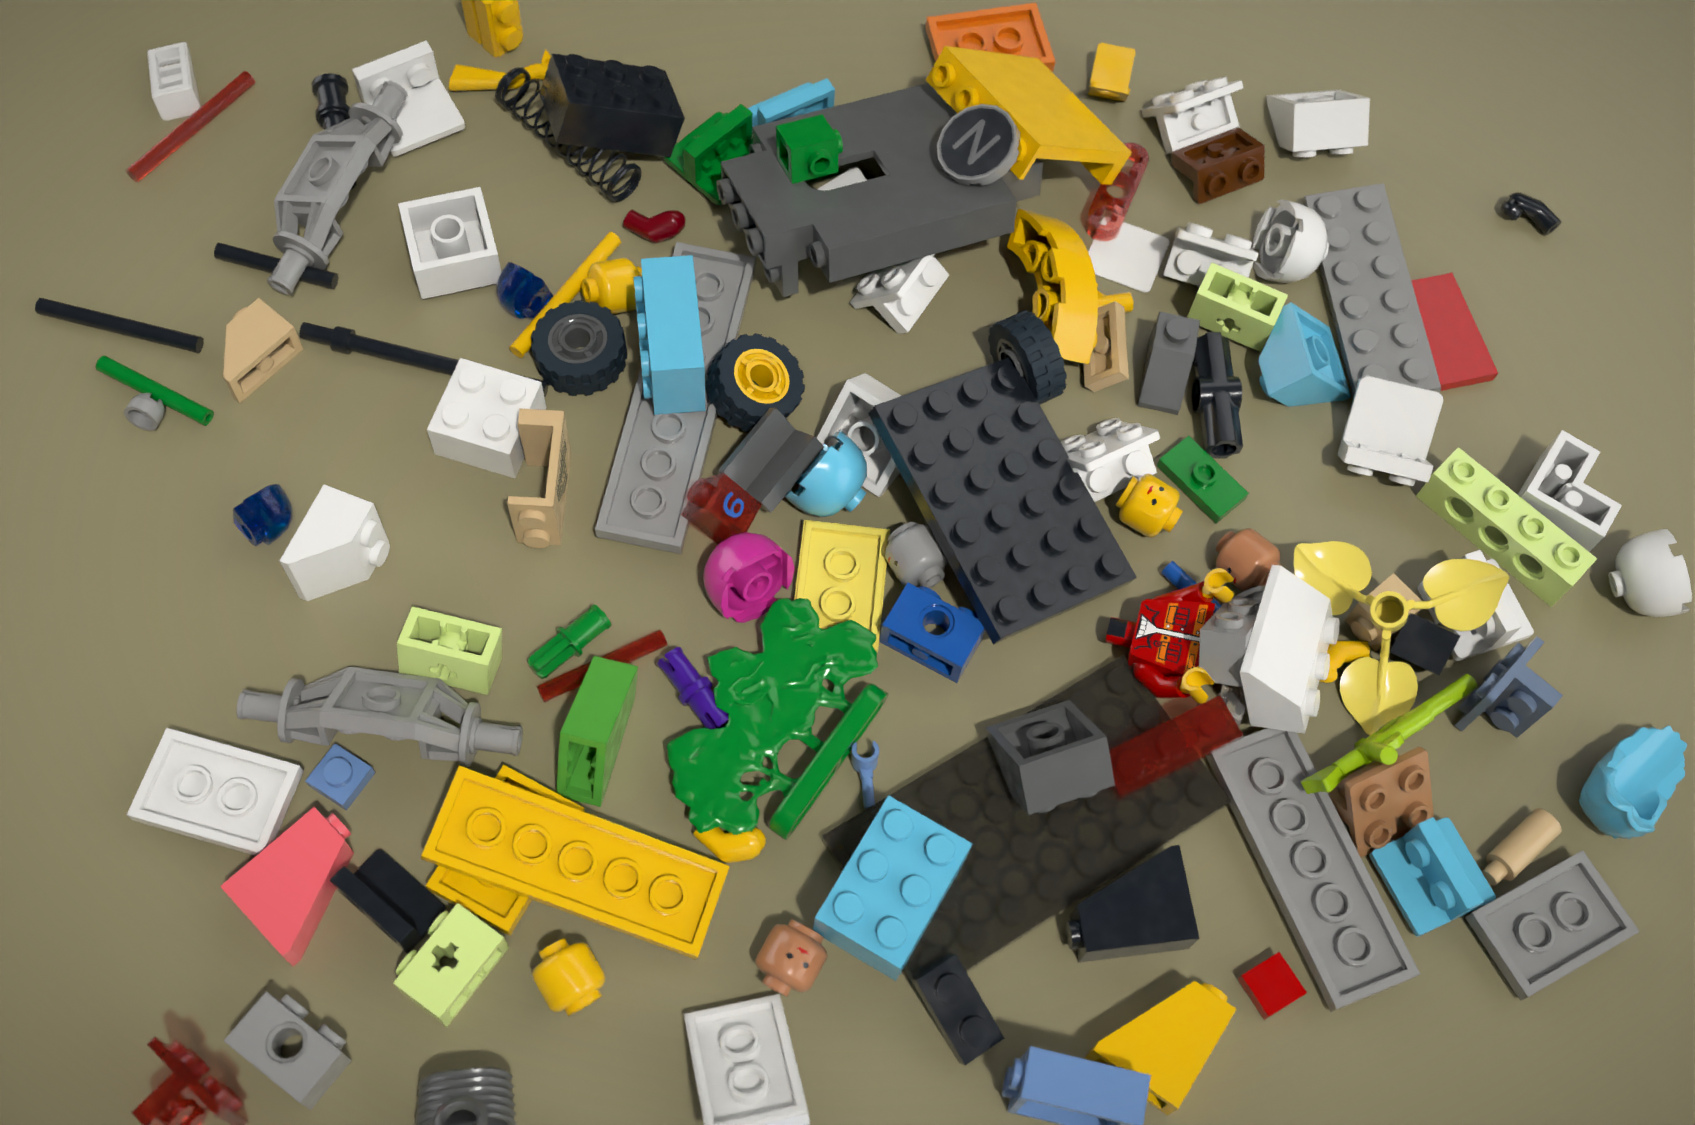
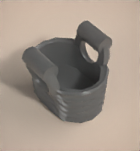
(466, 1097)

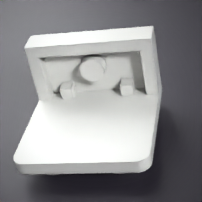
(1390, 430)

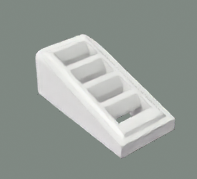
(173, 85)

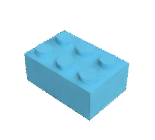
(670, 335)
(891, 887)

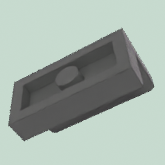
(771, 459)

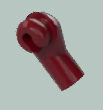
(656, 228)

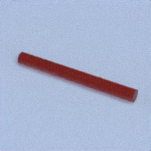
(190, 126)

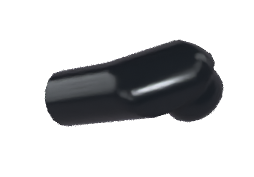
(1534, 209)

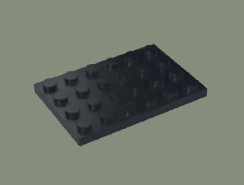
(1002, 498)

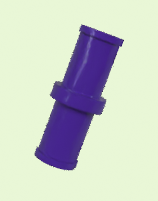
(693, 688)

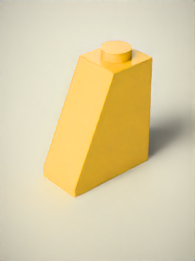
(1169, 1042)

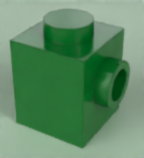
(808, 148)

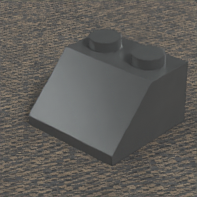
(1051, 757)

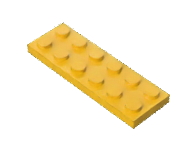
(576, 862)

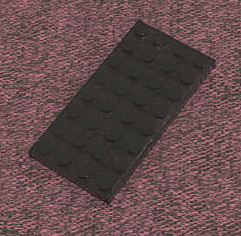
(1040, 863)

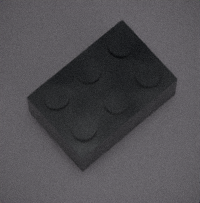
(611, 105)

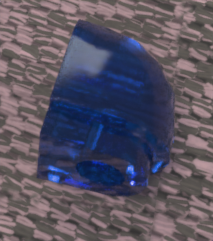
(522, 291)
(264, 515)

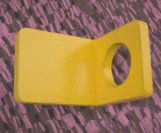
(1111, 72)

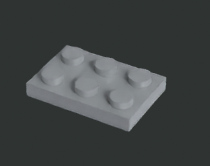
(1552, 925)

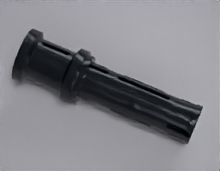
(332, 105)

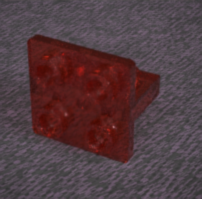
(187, 1091)

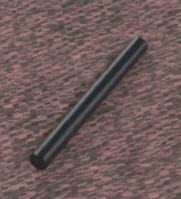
(119, 325)

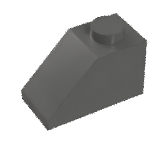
(1168, 362)

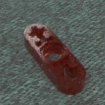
(1118, 206)

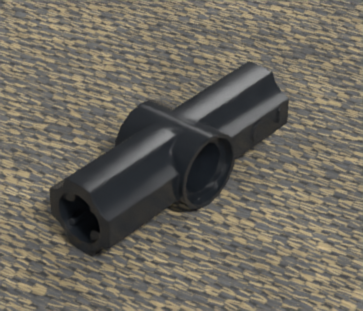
(1217, 396)

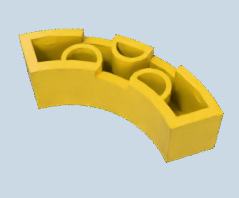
(1064, 281)

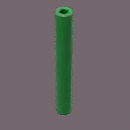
(158, 391)

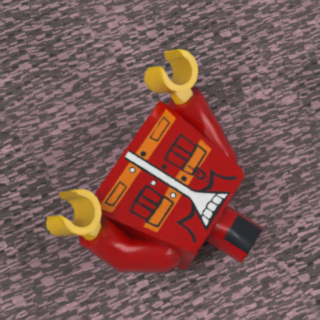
(1167, 638)

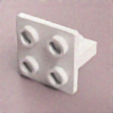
(1195, 113)
(1196, 249)
(901, 290)
(1111, 455)
(1503, 628)

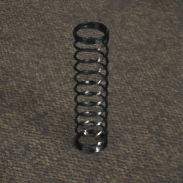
(634, 179)

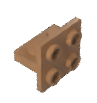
(1385, 800)

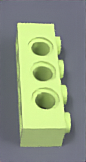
(1505, 527)

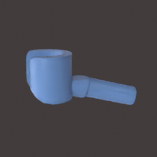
(865, 767)

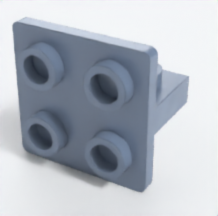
(1511, 693)

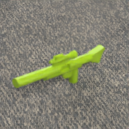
(1383, 743)

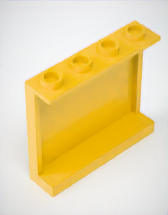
(1044, 110)

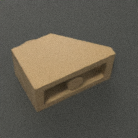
(256, 348)

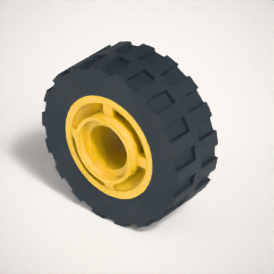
(756, 360)

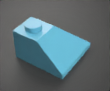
(1301, 361)

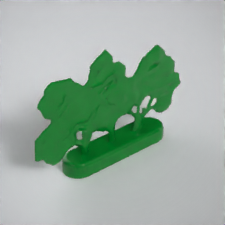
(768, 703)

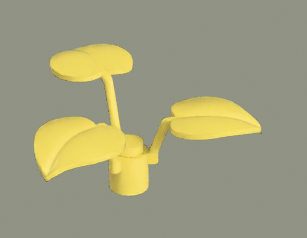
(1459, 589)

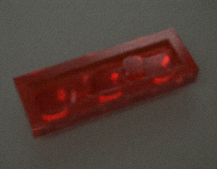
(1172, 746)

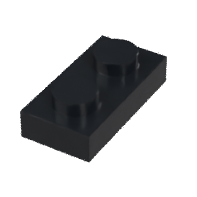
(957, 1008)

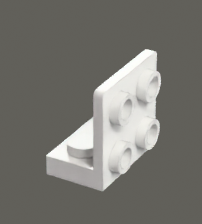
(428, 109)

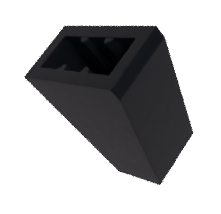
(1137, 913)

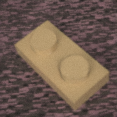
(1109, 358)

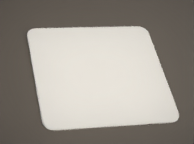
(1130, 257)

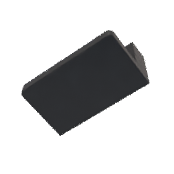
(390, 899)

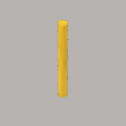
(567, 291)

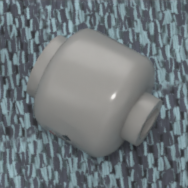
(916, 555)

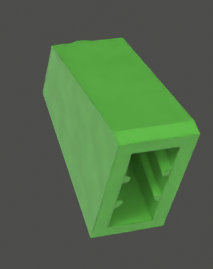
(595, 730)

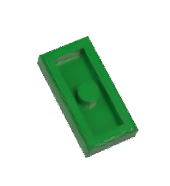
(1202, 479)

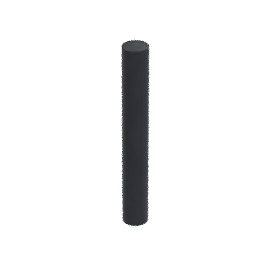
(268, 264)

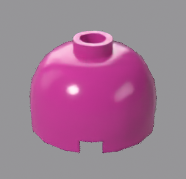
(746, 575)

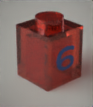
(720, 507)

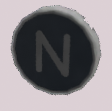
(978, 145)

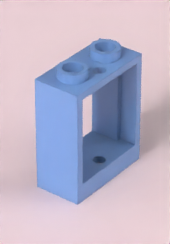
(1074, 1090)

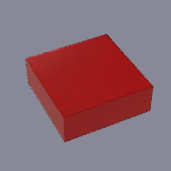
(1272, 985)

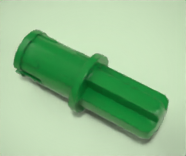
(568, 642)

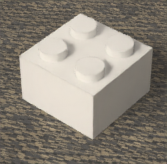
(450, 242)
(480, 417)

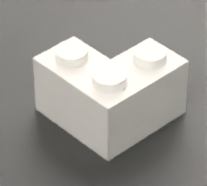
(1560, 495)

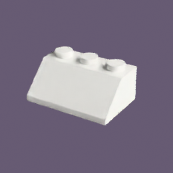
(1287, 653)

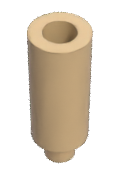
(1521, 846)

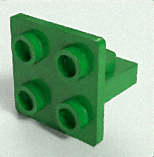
(715, 140)

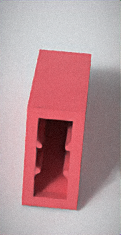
(290, 882)

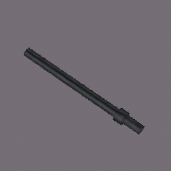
(346, 341)

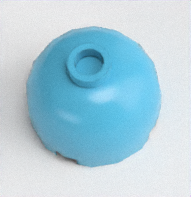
(832, 479)

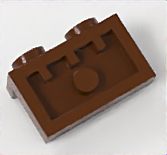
(1221, 163)

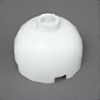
(1289, 242)
(1651, 576)

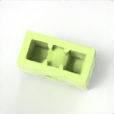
(1237, 307)
(450, 649)
(446, 990)

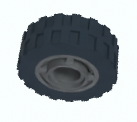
(574, 327)
(1032, 351)

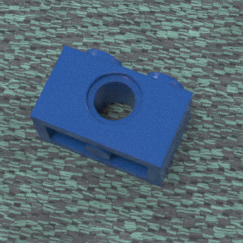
(943, 653)

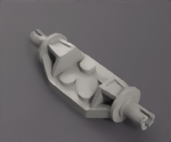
(323, 182)
(383, 705)

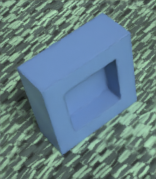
(340, 776)

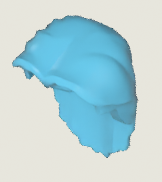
(1634, 782)

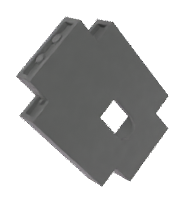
(875, 221)

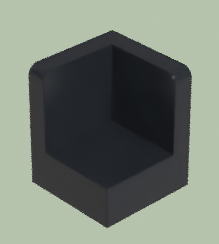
(1424, 643)

